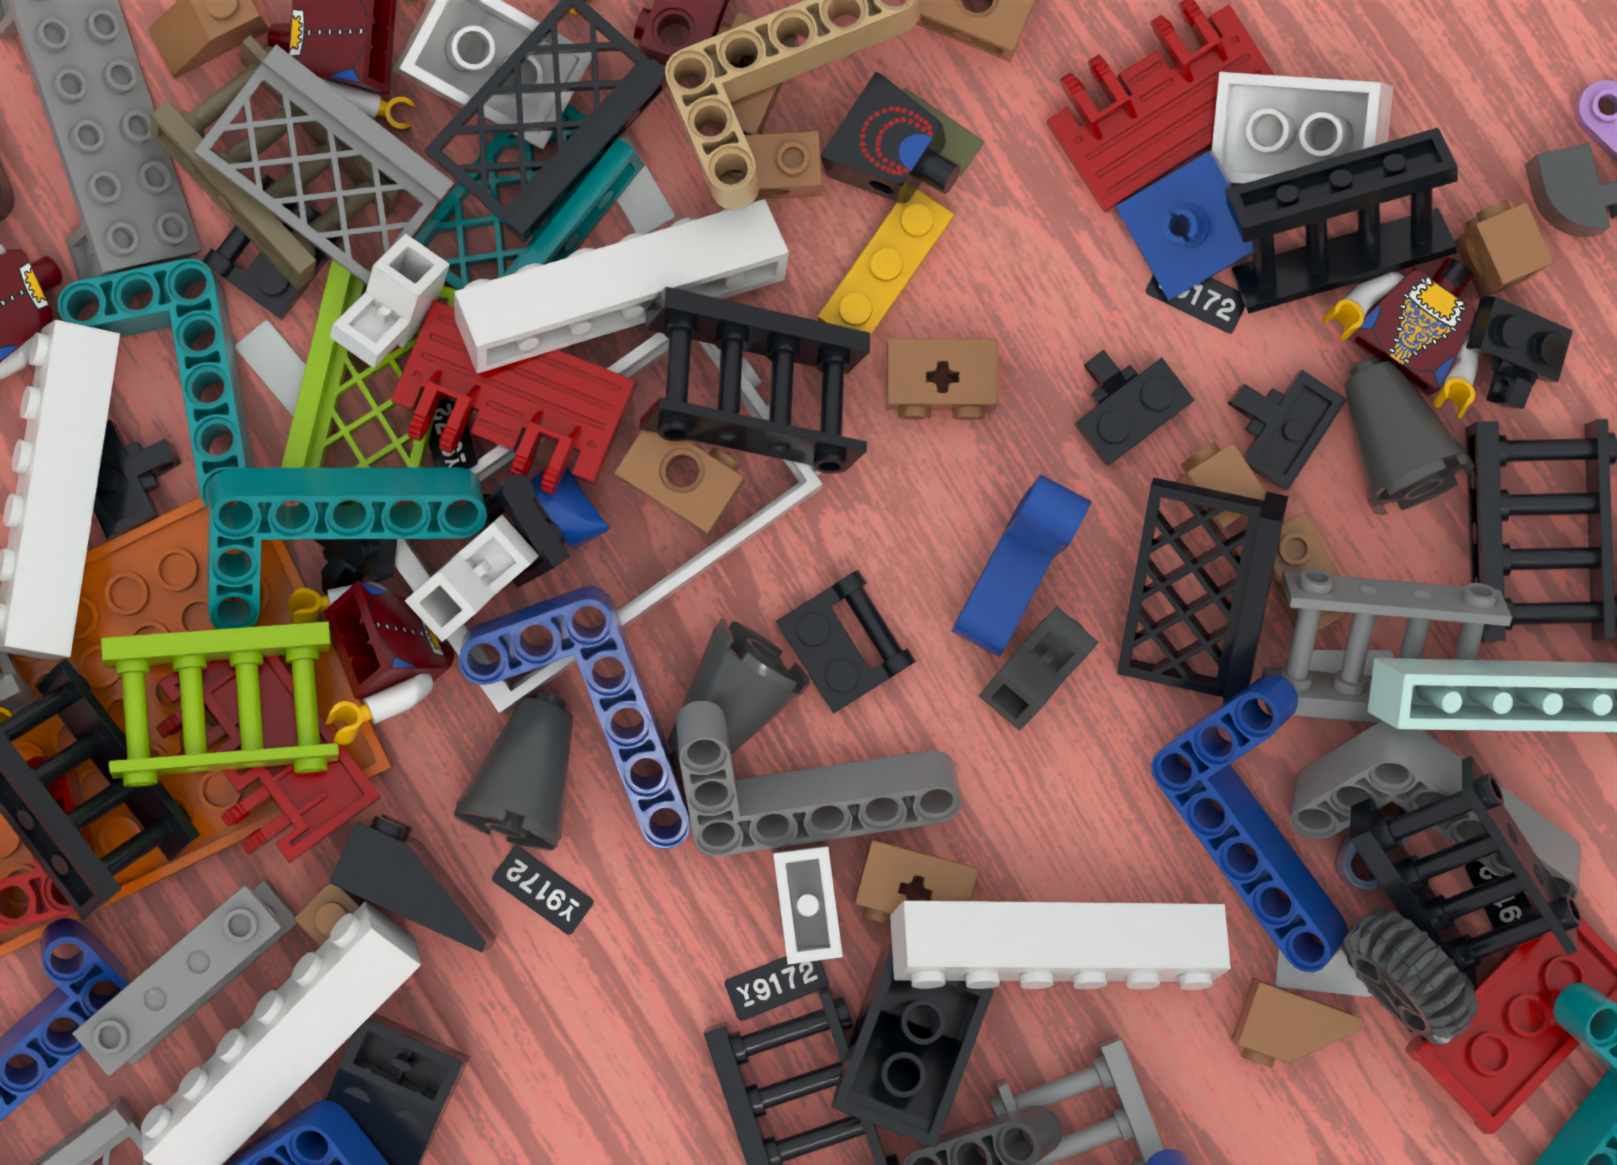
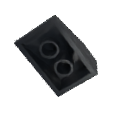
(404, 877)
(909, 1053)

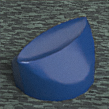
(570, 510)

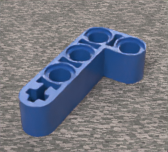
(70, 1000)

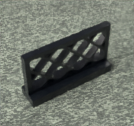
(582, 149)
(1249, 587)

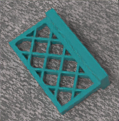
(566, 225)

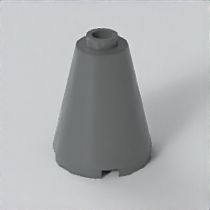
(1400, 439)
(745, 680)
(523, 776)

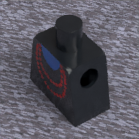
(889, 145)

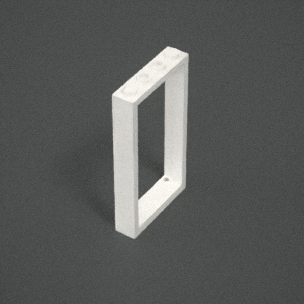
(502, 693)

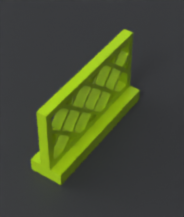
(325, 384)

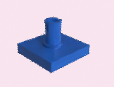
(1185, 226)

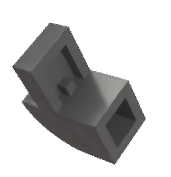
(1570, 193)
(1038, 668)

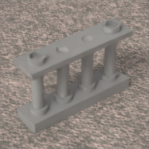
(1347, 691)
(186, 977)
(1108, 1071)

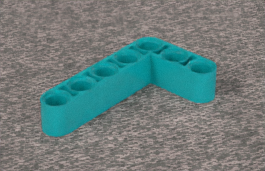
(196, 368)
(322, 518)
(1592, 1130)

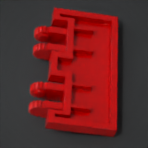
(1156, 111)
(534, 397)
(308, 801)

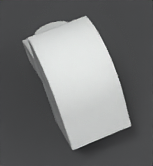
(394, 302)
(471, 578)

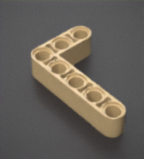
(773, 65)

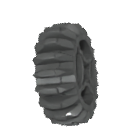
(1410, 976)

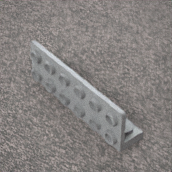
(103, 134)

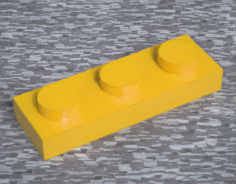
(887, 264)

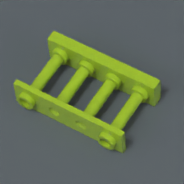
(189, 657)

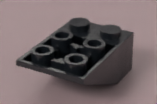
(396, 1087)

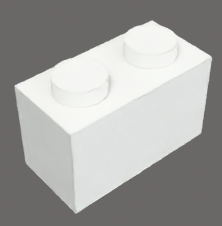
(807, 904)

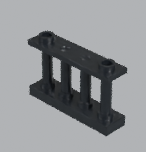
(1331, 189)
(764, 332)
(1492, 505)
(55, 835)
(1407, 877)
(750, 1102)

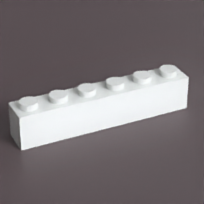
(615, 284)
(54, 488)
(1059, 943)
(282, 1042)

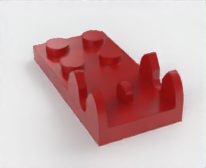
(1515, 1034)

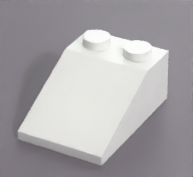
(467, 41)
(1292, 122)

